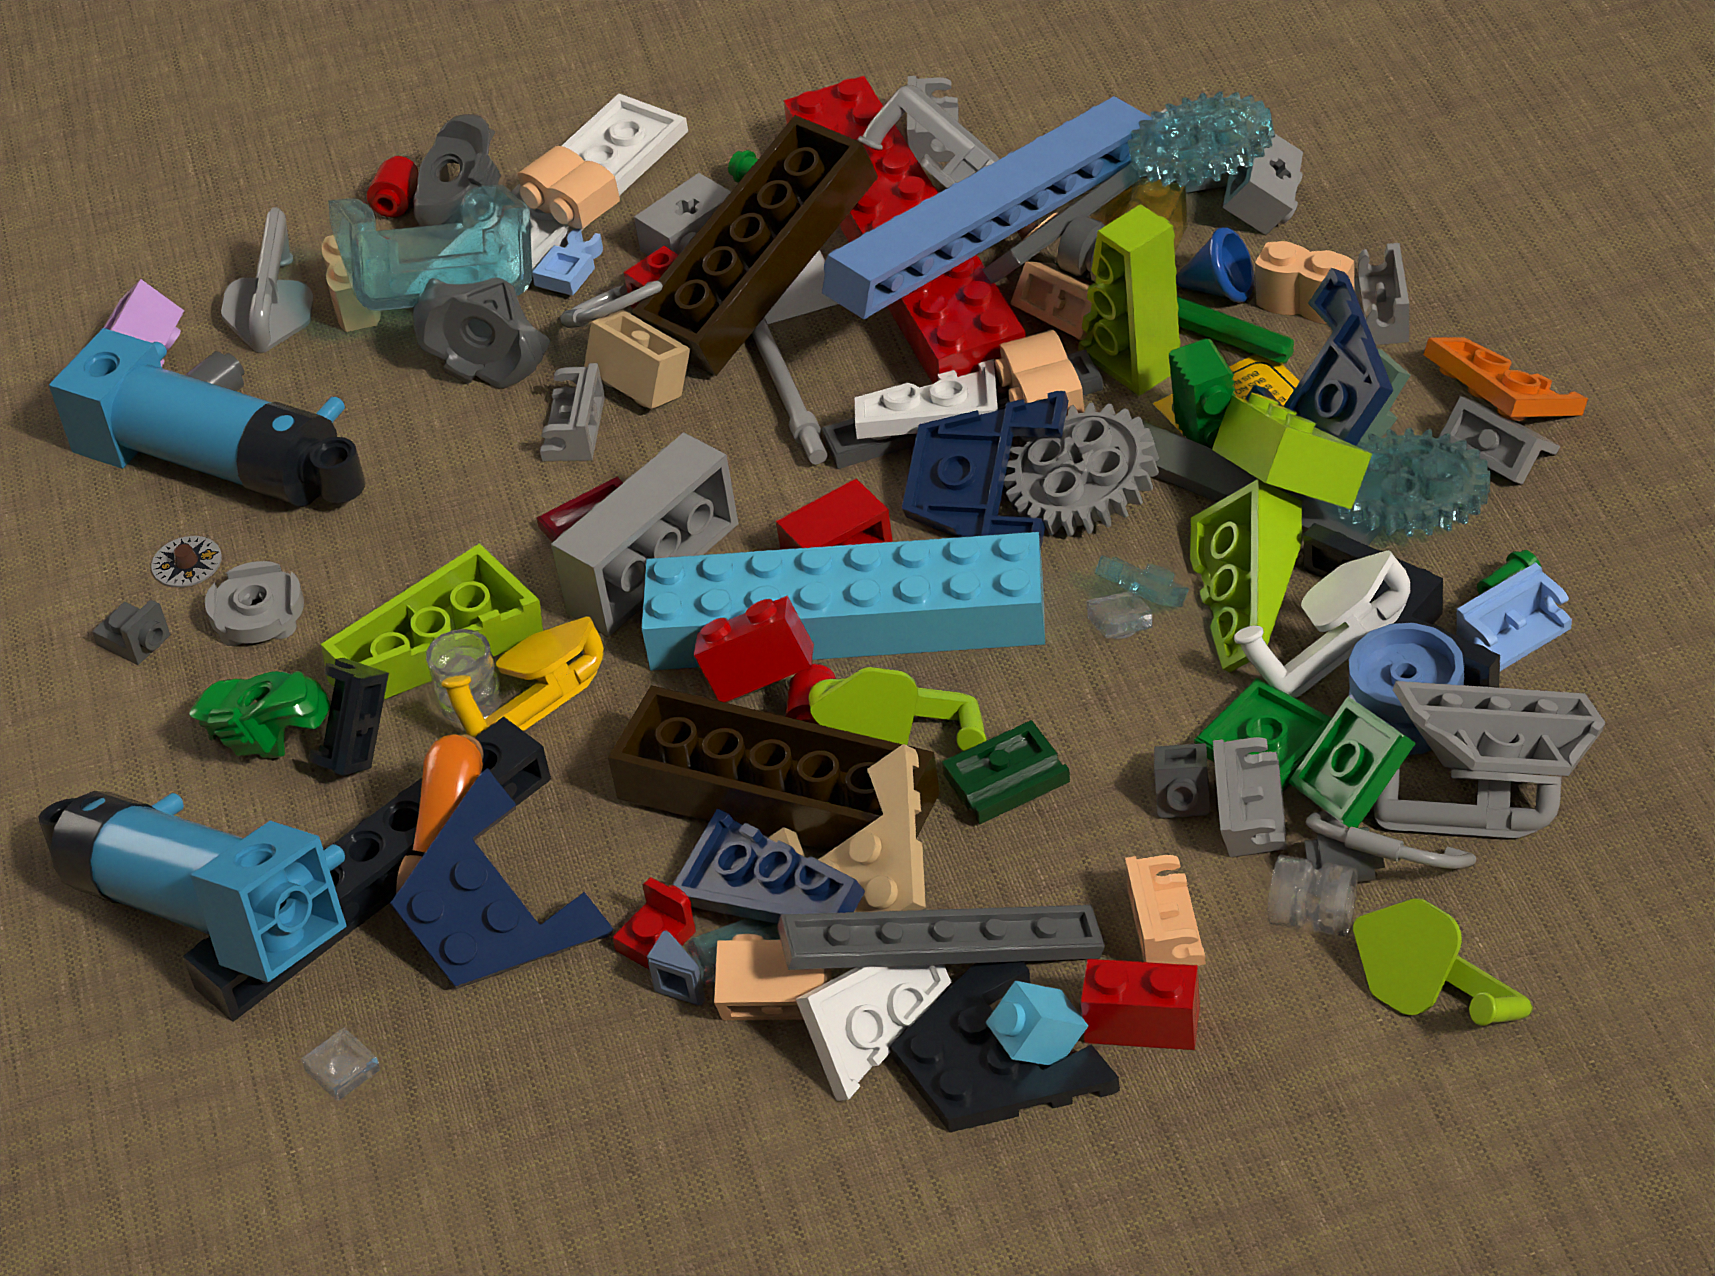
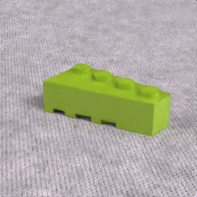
(1133, 300)
(463, 594)

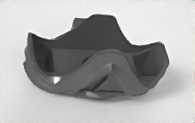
(460, 141)
(478, 331)

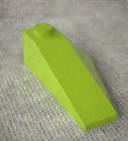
(1245, 561)

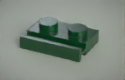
(1005, 771)

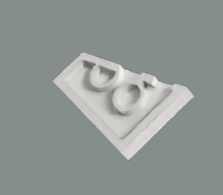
(906, 406)
(863, 1014)

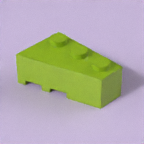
(1290, 451)

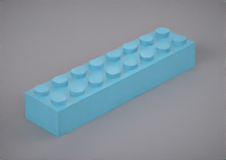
(857, 596)

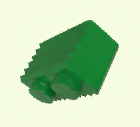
(1200, 390)

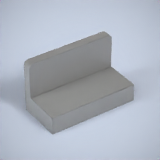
(1501, 441)

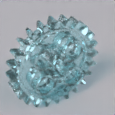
(1201, 139)
(1419, 483)

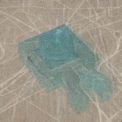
(1152, 583)

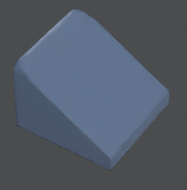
(675, 971)

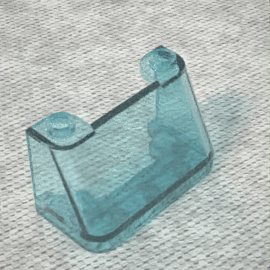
(394, 265)

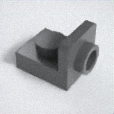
(133, 631)
(1181, 780)

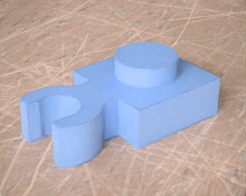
(570, 266)

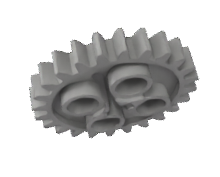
(1085, 473)

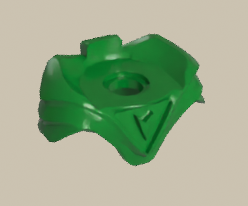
(260, 727)

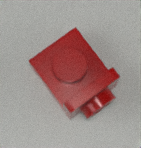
(666, 910)

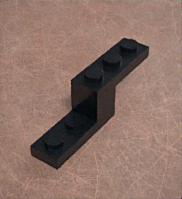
(1329, 549)

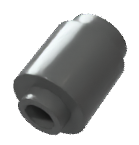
(220, 371)
(1334, 851)

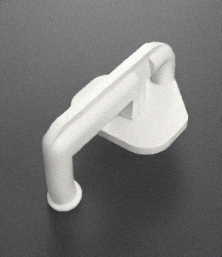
(1337, 605)

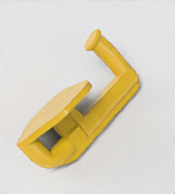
(540, 658)

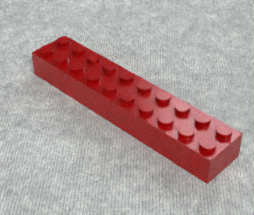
(953, 317)

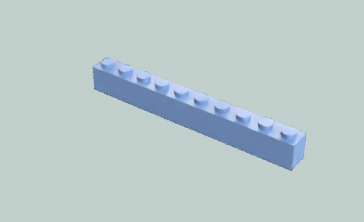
(981, 209)

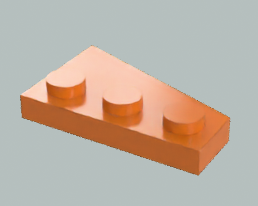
(1490, 378)

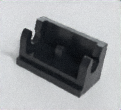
(352, 717)

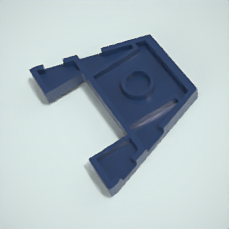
(1347, 377)
(963, 466)
(468, 911)

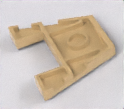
(886, 852)

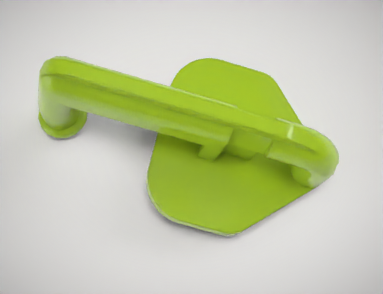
(885, 702)
(1412, 953)

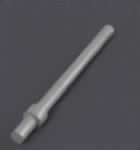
(802, 422)

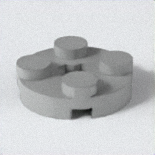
(238, 620)

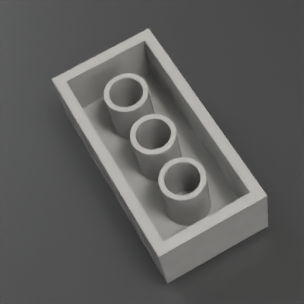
(664, 510)

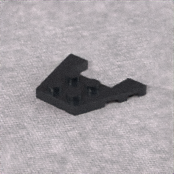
(966, 1069)

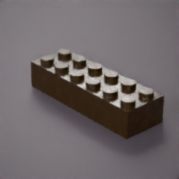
(758, 241)
(756, 767)

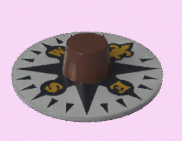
(186, 561)

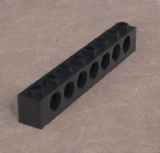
(372, 866)

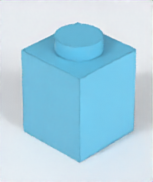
(1036, 1023)

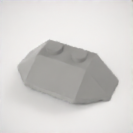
(1502, 726)

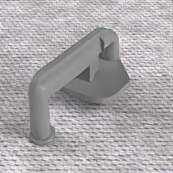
(968, 150)
(265, 308)
(1488, 818)

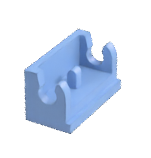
(1515, 615)

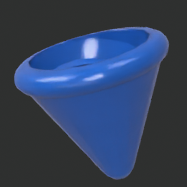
(1220, 268)

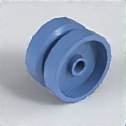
(1401, 654)

